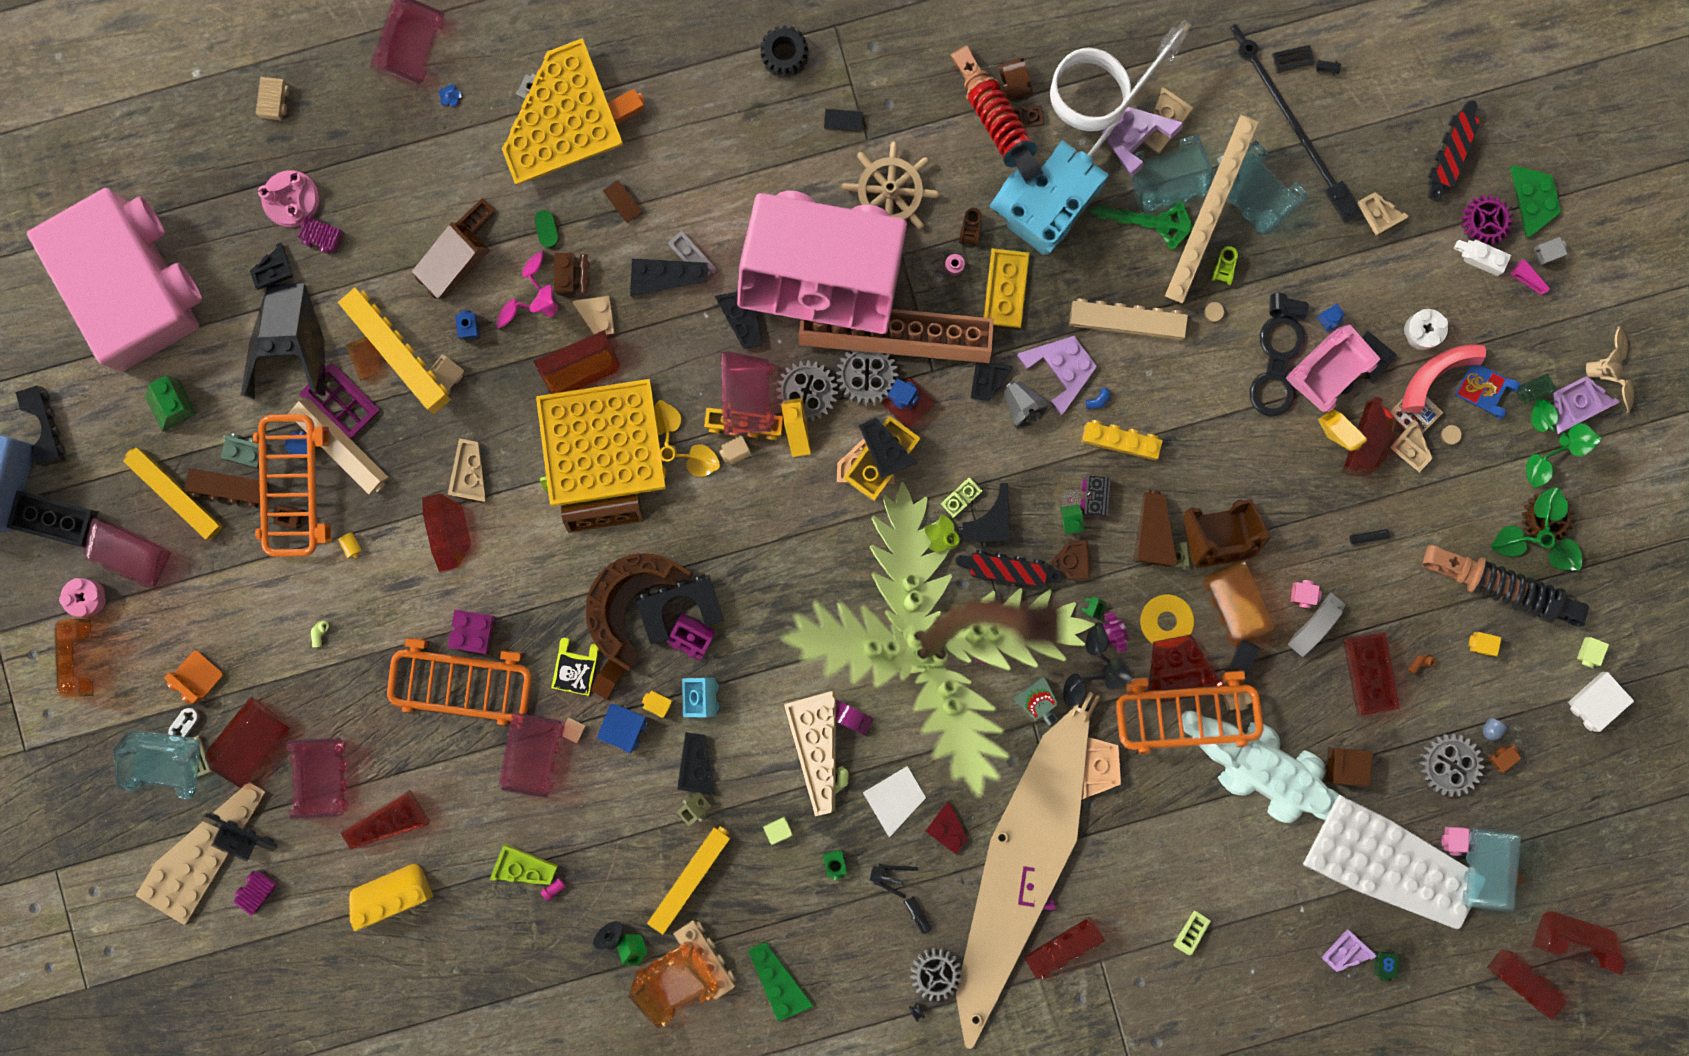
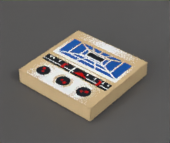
(1425, 419)

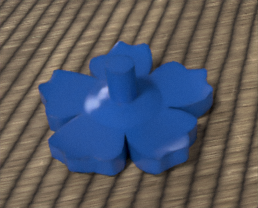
(449, 96)

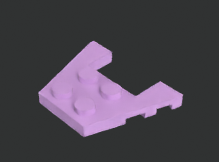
(1133, 131)
(1068, 363)

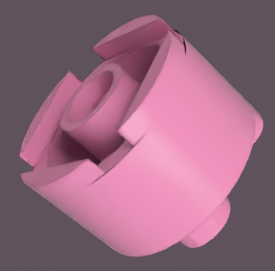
(72, 598)

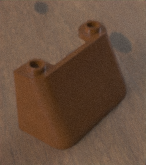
(1225, 534)

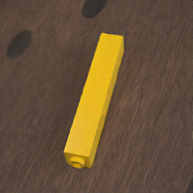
(172, 493)
(689, 879)

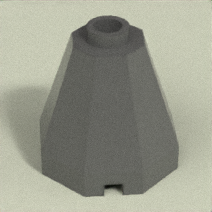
(1024, 404)

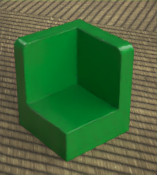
(632, 949)

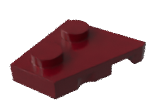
(947, 829)

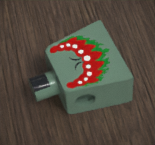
(1038, 701)

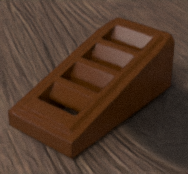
(470, 214)

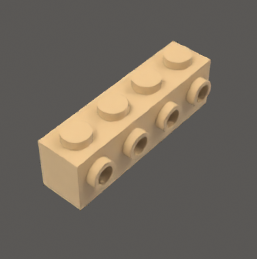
(694, 933)

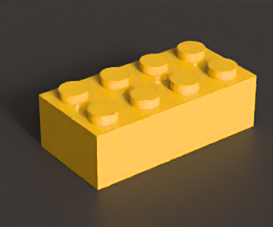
(864, 473)

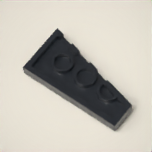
(659, 275)

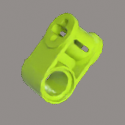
(1225, 269)

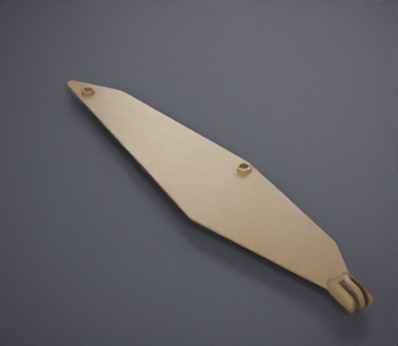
(1039, 834)

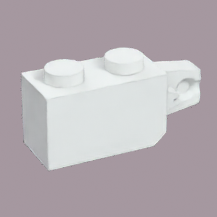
(1483, 256)

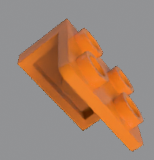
(194, 678)

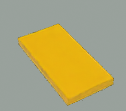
(1006, 287)

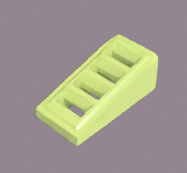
(1181, 946)

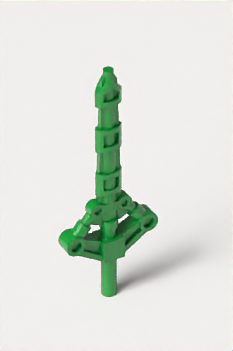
(1161, 223)

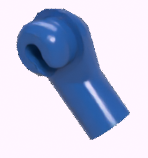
(1100, 401)

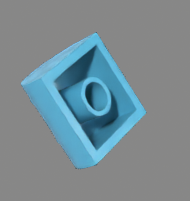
(700, 697)

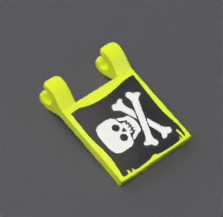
(574, 671)

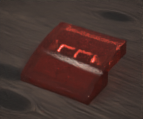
(910, 417)

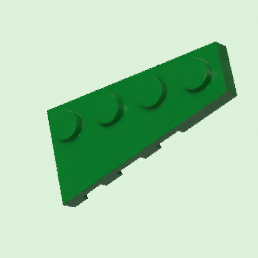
(781, 989)

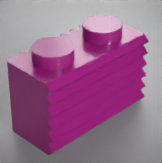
(321, 235)
(255, 892)

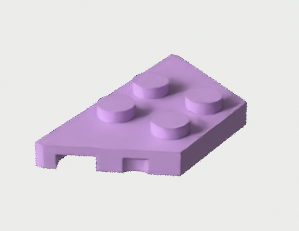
(1580, 402)

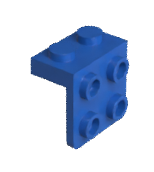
(622, 728)

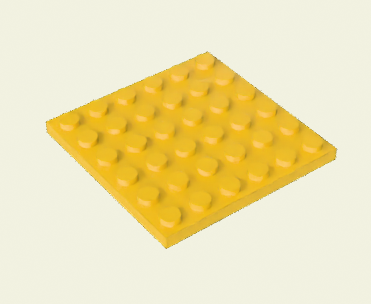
(600, 442)

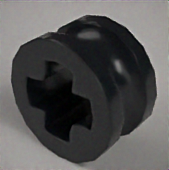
(917, 1012)

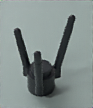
(878, 876)

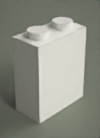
(1600, 702)

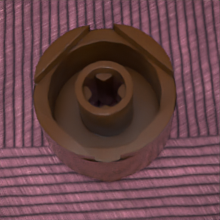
(1017, 79)

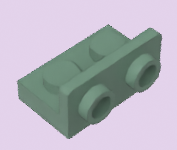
(240, 450)

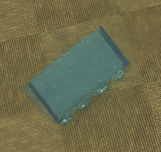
(1492, 869)

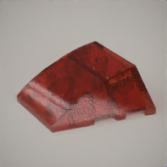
(1179, 665)

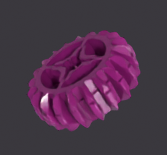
(1481, 215)

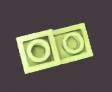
(961, 497)

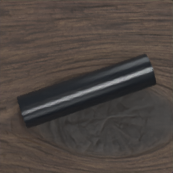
(1369, 536)

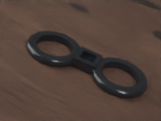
(1276, 366)

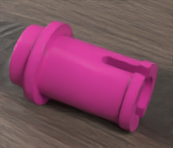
(553, 889)

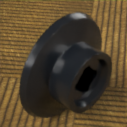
(609, 936)

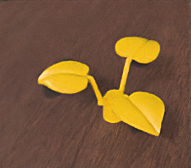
(701, 458)

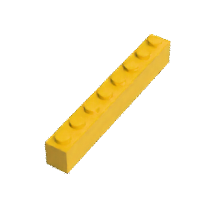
(394, 351)

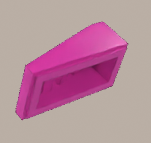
(1529, 277)

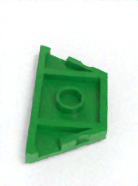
(1535, 198)

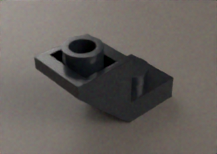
(1243, 657)

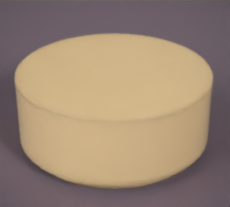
(1213, 312)
(1450, 434)

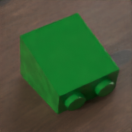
(169, 402)

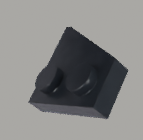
(272, 269)
(1384, 353)

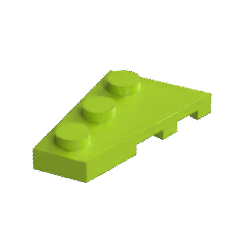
(522, 866)

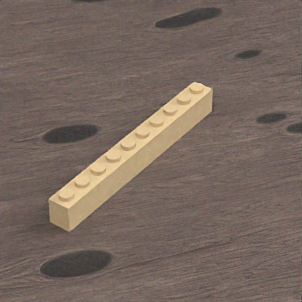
(1212, 208)

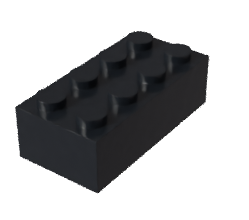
(51, 518)

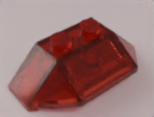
(446, 531)

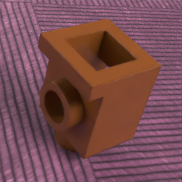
(1504, 758)

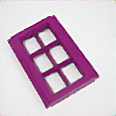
(353, 391)

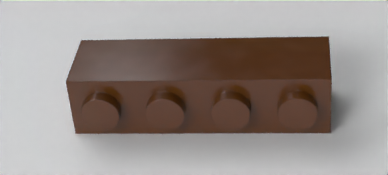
(224, 486)

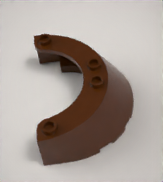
(614, 591)

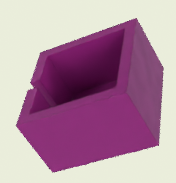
(472, 631)

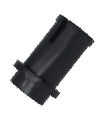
(1328, 67)

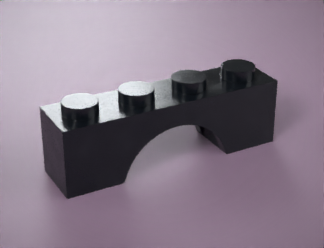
(48, 447)

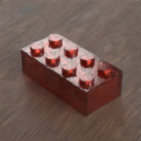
(1371, 673)

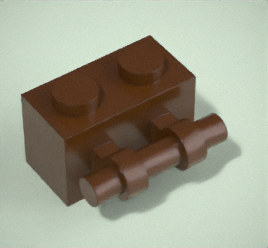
(565, 273)

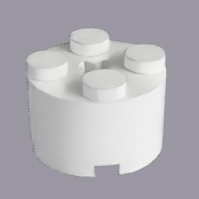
(1436, 325)

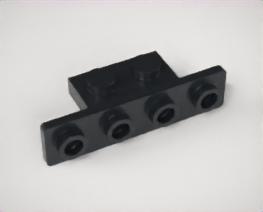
(236, 840)

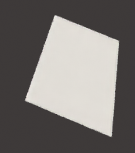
(895, 799)

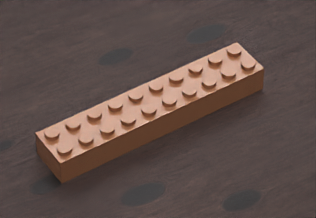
(910, 335)

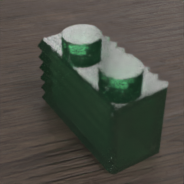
(1536, 388)

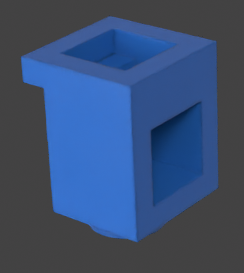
(1331, 317)

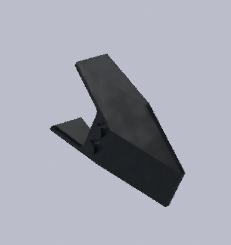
(285, 328)

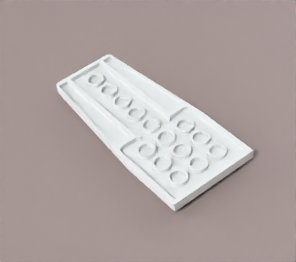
(1389, 864)

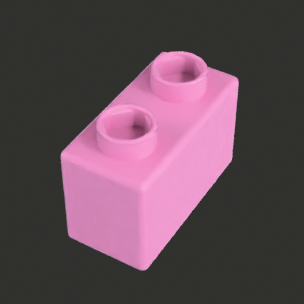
(821, 261)
(116, 278)

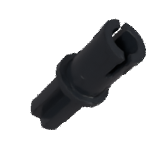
(917, 915)

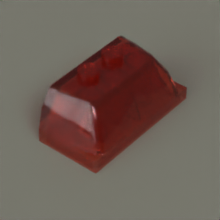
(1377, 427)

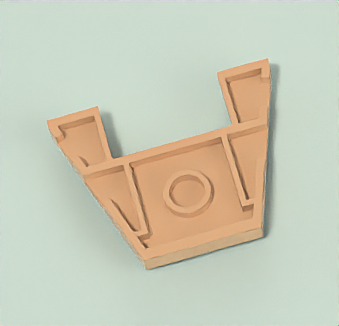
(1101, 767)

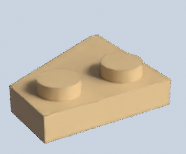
(596, 313)
(1412, 447)

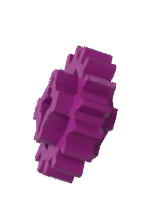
(1116, 632)

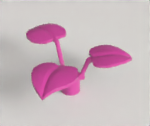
(542, 302)

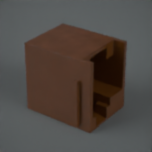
(1349, 766)

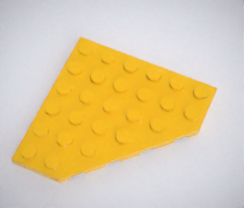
(561, 117)

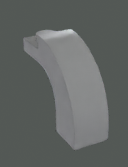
(1318, 625)

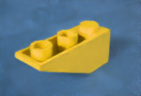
(1341, 430)

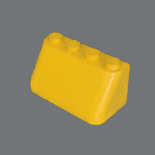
(388, 896)

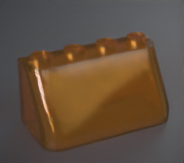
(1238, 603)

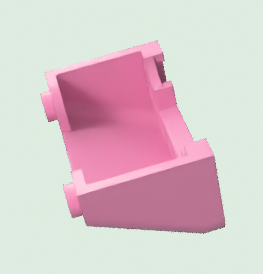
(1333, 367)

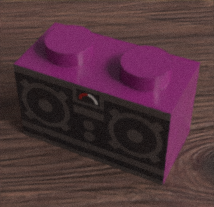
(1096, 496)

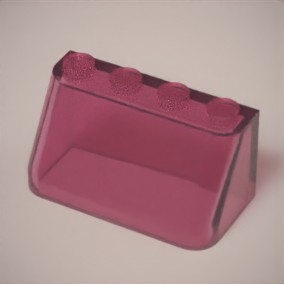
(125, 552)

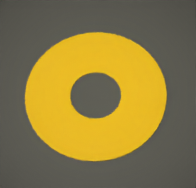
(1162, 604)

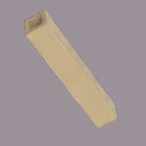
(343, 449)

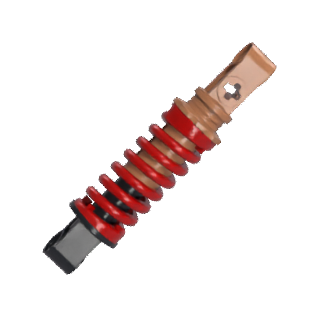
(998, 116)

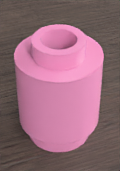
(951, 270)

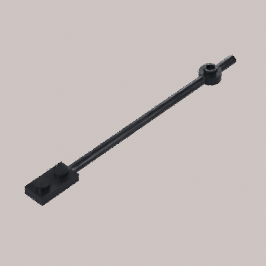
(1337, 193)

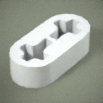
(180, 720)

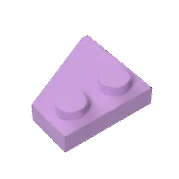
(1347, 952)

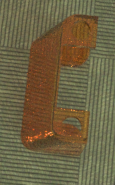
(65, 682)
(672, 983)

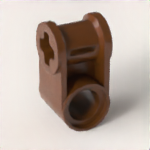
(970, 228)

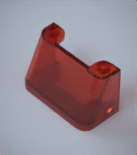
(1558, 930)

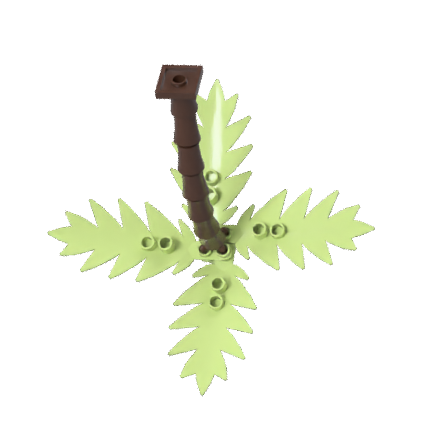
(967, 628)

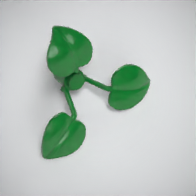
(1579, 440)
(1550, 506)

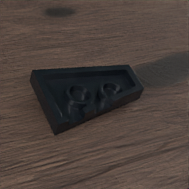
(741, 320)
(885, 449)
(695, 768)

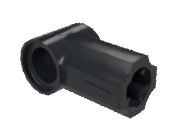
(1282, 306)

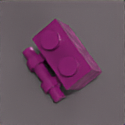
(691, 636)

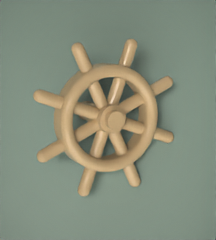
(889, 188)

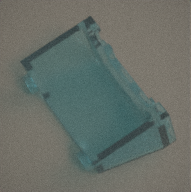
(157, 761)

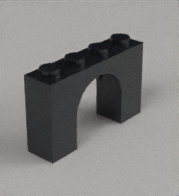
(699, 590)

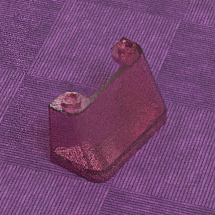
(406, 40)
(745, 393)

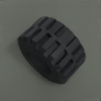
(780, 36)

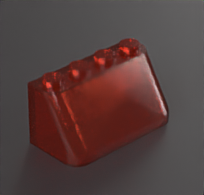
(579, 364)
(245, 743)

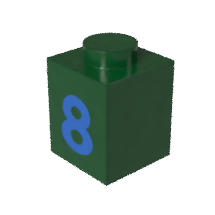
(1386, 965)

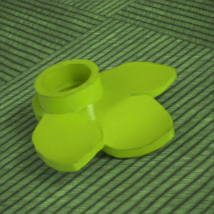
(939, 533)

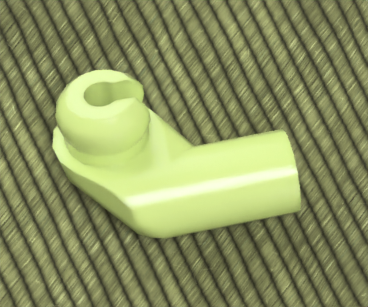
(317, 632)
(842, 778)

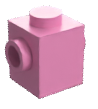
(1305, 594)
(1456, 840)

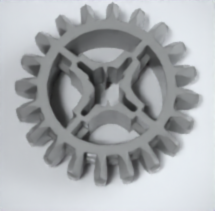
(928, 969)

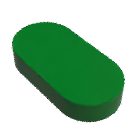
(546, 229)

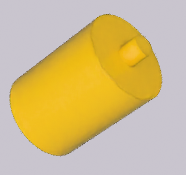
(350, 545)

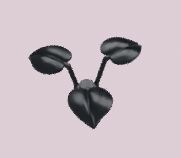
(1115, 672)

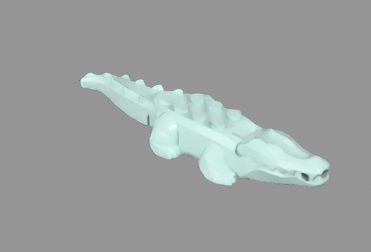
(1261, 766)

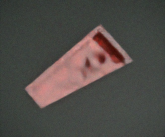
(391, 819)
(1064, 948)
(1527, 984)

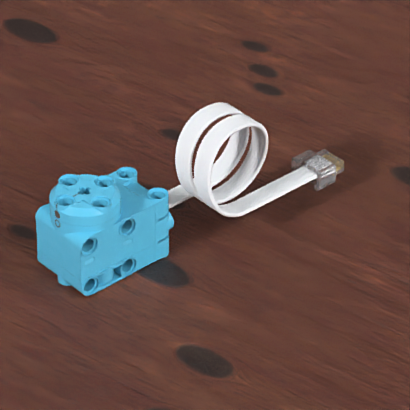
(1052, 203)

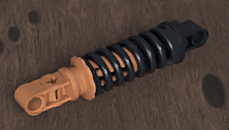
(1508, 585)

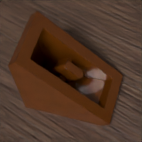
(607, 679)

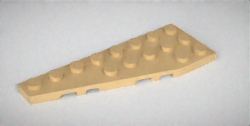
(189, 868)

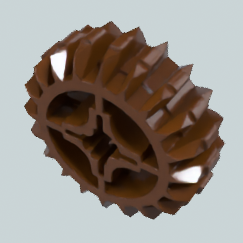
(1530, 520)

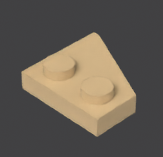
(1380, 213)

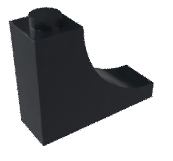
(991, 526)

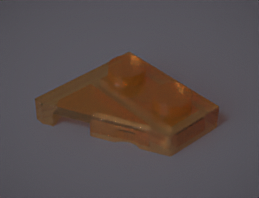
(364, 357)

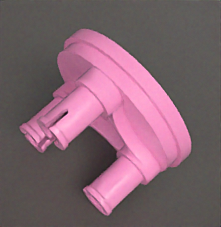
(289, 198)

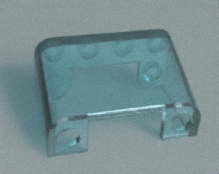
(1173, 176)
(1260, 194)

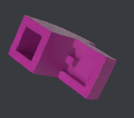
(852, 718)

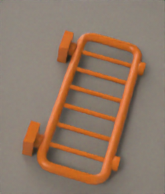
(314, 438)
(415, 652)
(1232, 679)

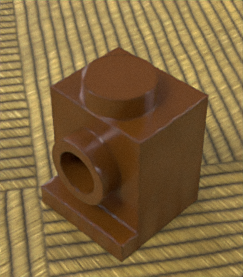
(294, 522)

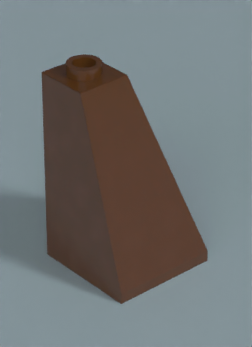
(1154, 533)

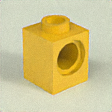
(1484, 643)
(656, 703)

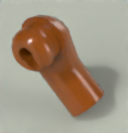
(1421, 661)

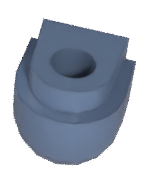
(1494, 729)

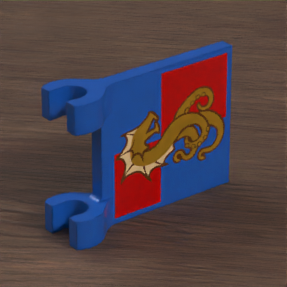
(1484, 389)

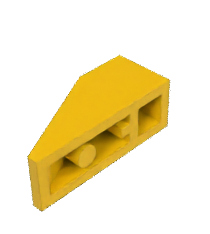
(796, 427)

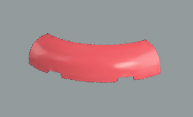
(1434, 368)

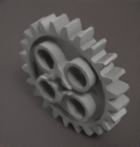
(849, 374)
(823, 396)
(1443, 779)

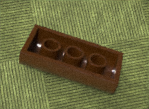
(602, 513)

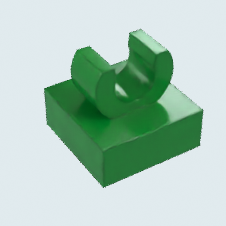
(1095, 607)

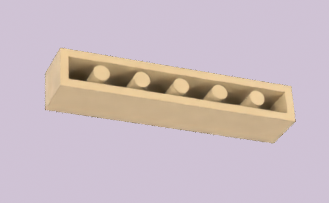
(1128, 320)

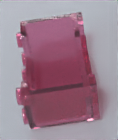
(530, 754)
(318, 778)

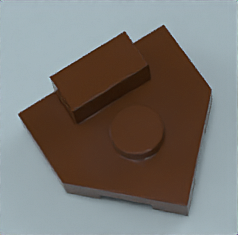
(1074, 560)

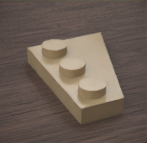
(1172, 108)
(467, 472)

